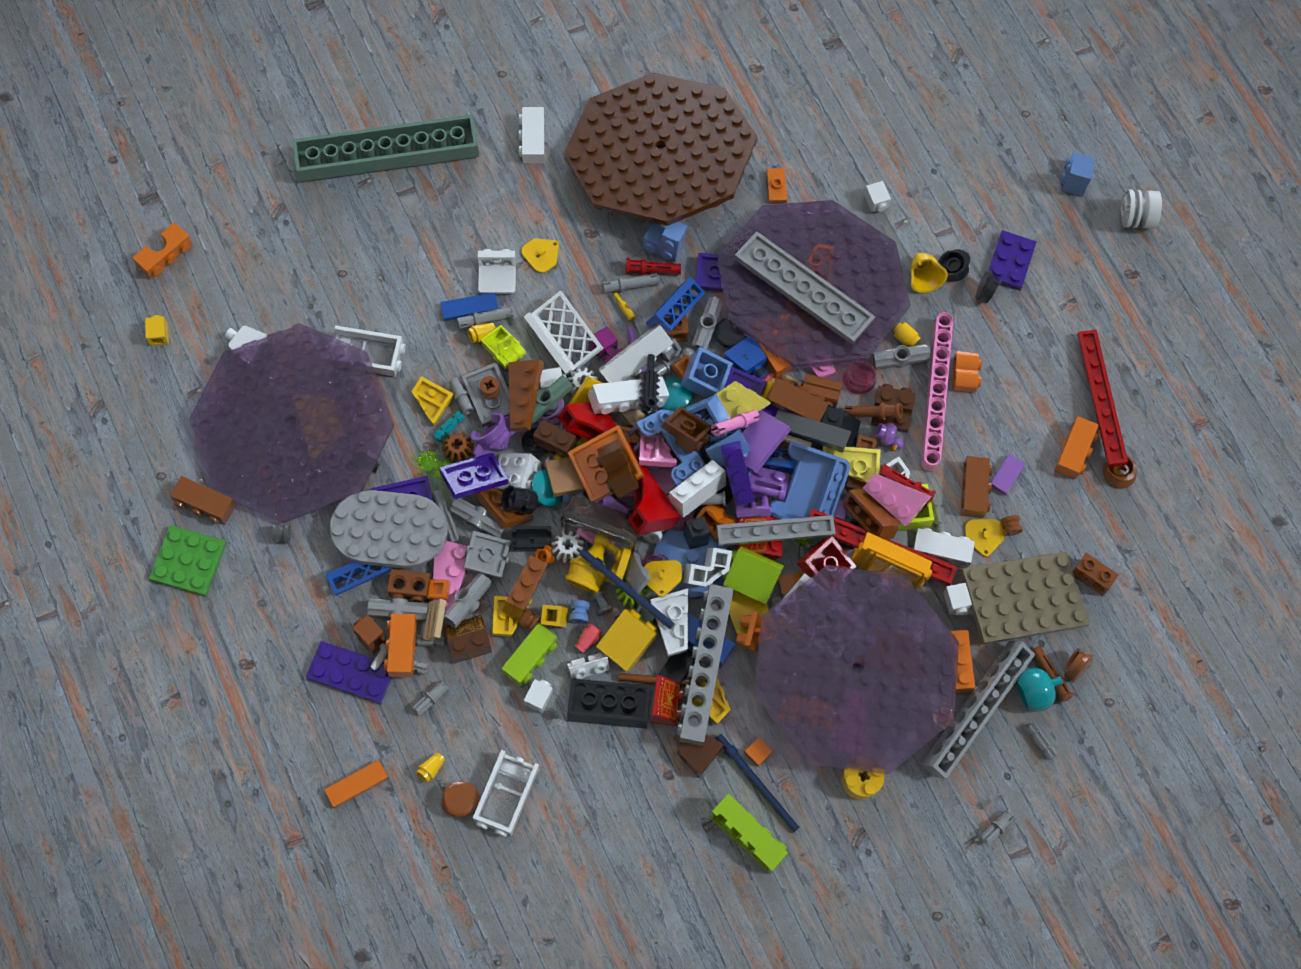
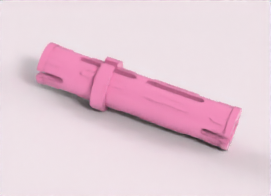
(740, 421)

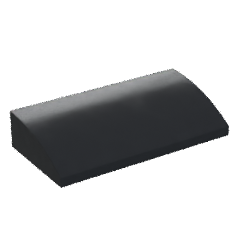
(608, 703)

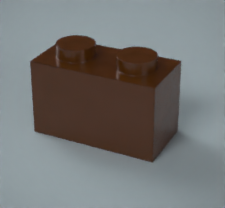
(554, 439)

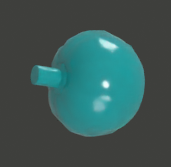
(1037, 689)

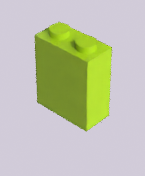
(752, 574)

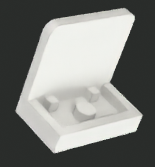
(497, 271)
(519, 469)

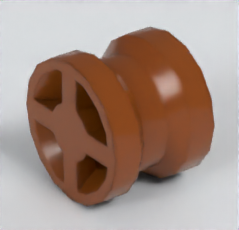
(491, 391)
(1011, 525)
(529, 620)

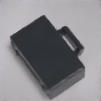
(678, 666)

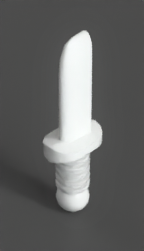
(380, 657)

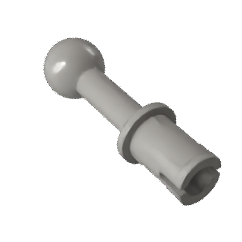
(664, 367)

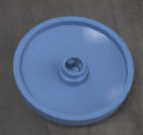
(676, 548)

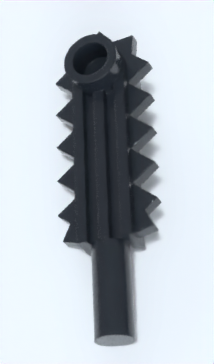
(649, 386)

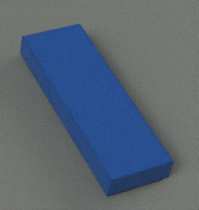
(467, 306)

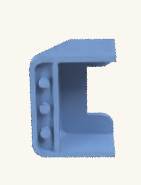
(689, 462)

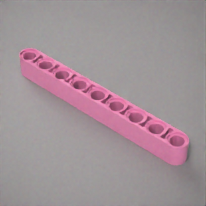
(933, 398)

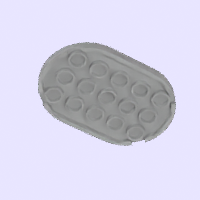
(388, 529)

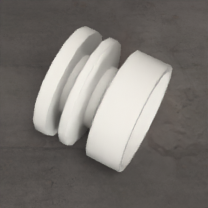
(1141, 209)

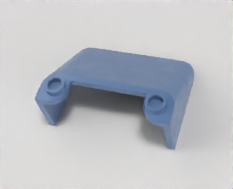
(814, 483)

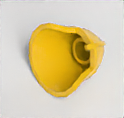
(926, 273)

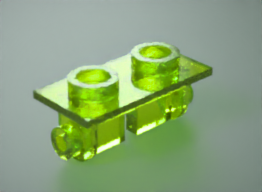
(430, 461)

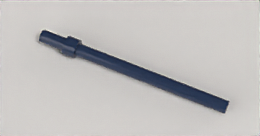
(597, 564)
(731, 752)

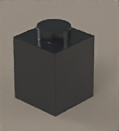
(696, 532)

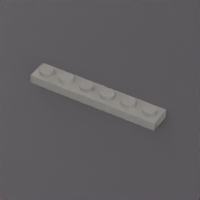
(775, 530)

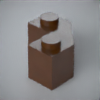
(616, 463)

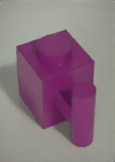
(608, 342)

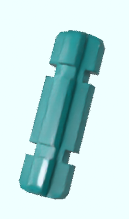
(449, 426)

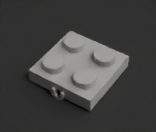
(486, 554)

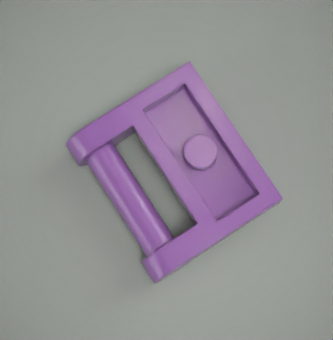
(770, 482)
(751, 509)

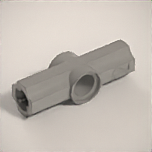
(710, 315)
(912, 355)
(477, 517)
(467, 600)
(385, 608)

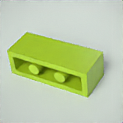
(530, 655)

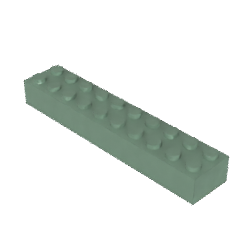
(385, 148)

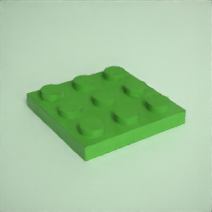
(188, 560)

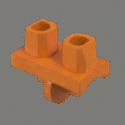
(753, 623)

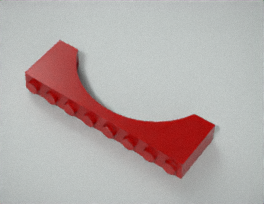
(651, 506)

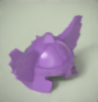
(495, 437)

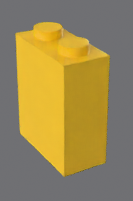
(628, 639)

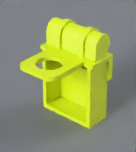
(503, 346)

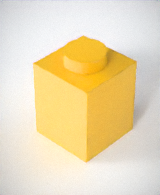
(156, 330)
(554, 616)

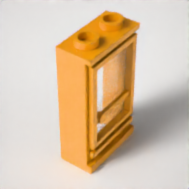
(885, 557)

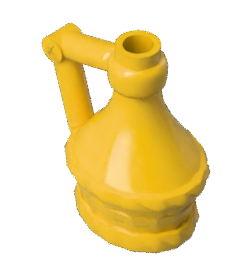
(583, 575)

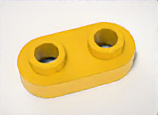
(622, 557)

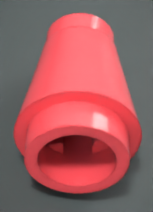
(588, 638)

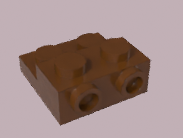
(892, 396)
(688, 429)

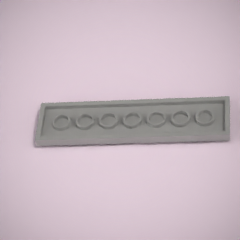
(804, 287)

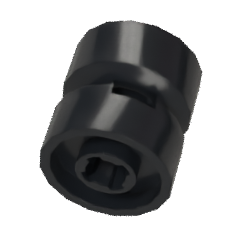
(519, 499)

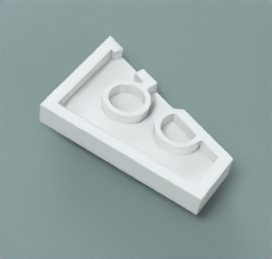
(676, 609)

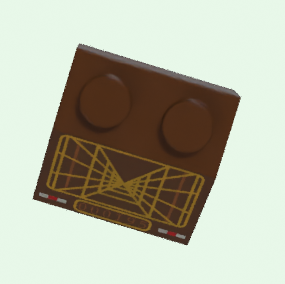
(468, 639)

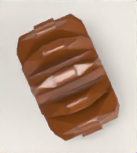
(450, 446)

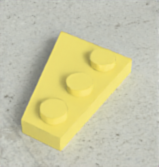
(862, 461)

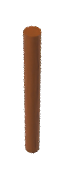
(647, 679)

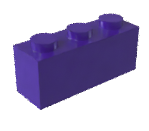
(737, 473)

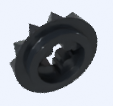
(527, 444)

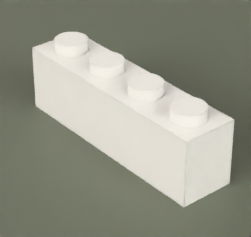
(634, 356)
(622, 396)

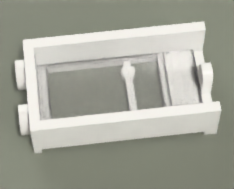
(382, 348)
(505, 794)

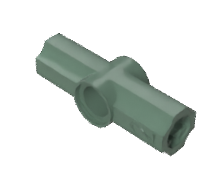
(554, 392)

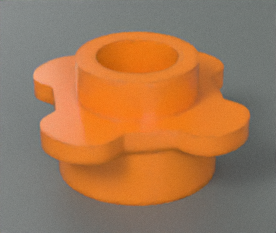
(540, 554)

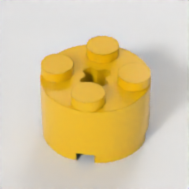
(861, 790)

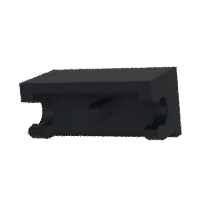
(531, 538)

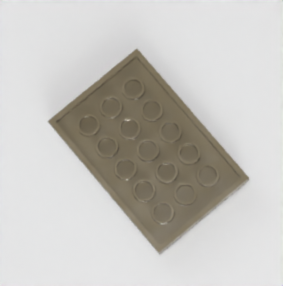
(1024, 597)

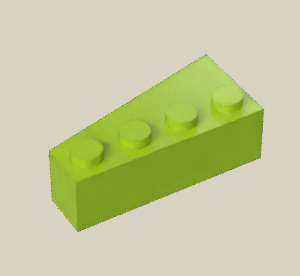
(748, 833)

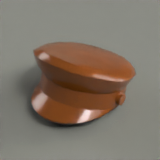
(1120, 476)
(1077, 665)
(460, 799)

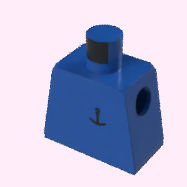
(748, 358)

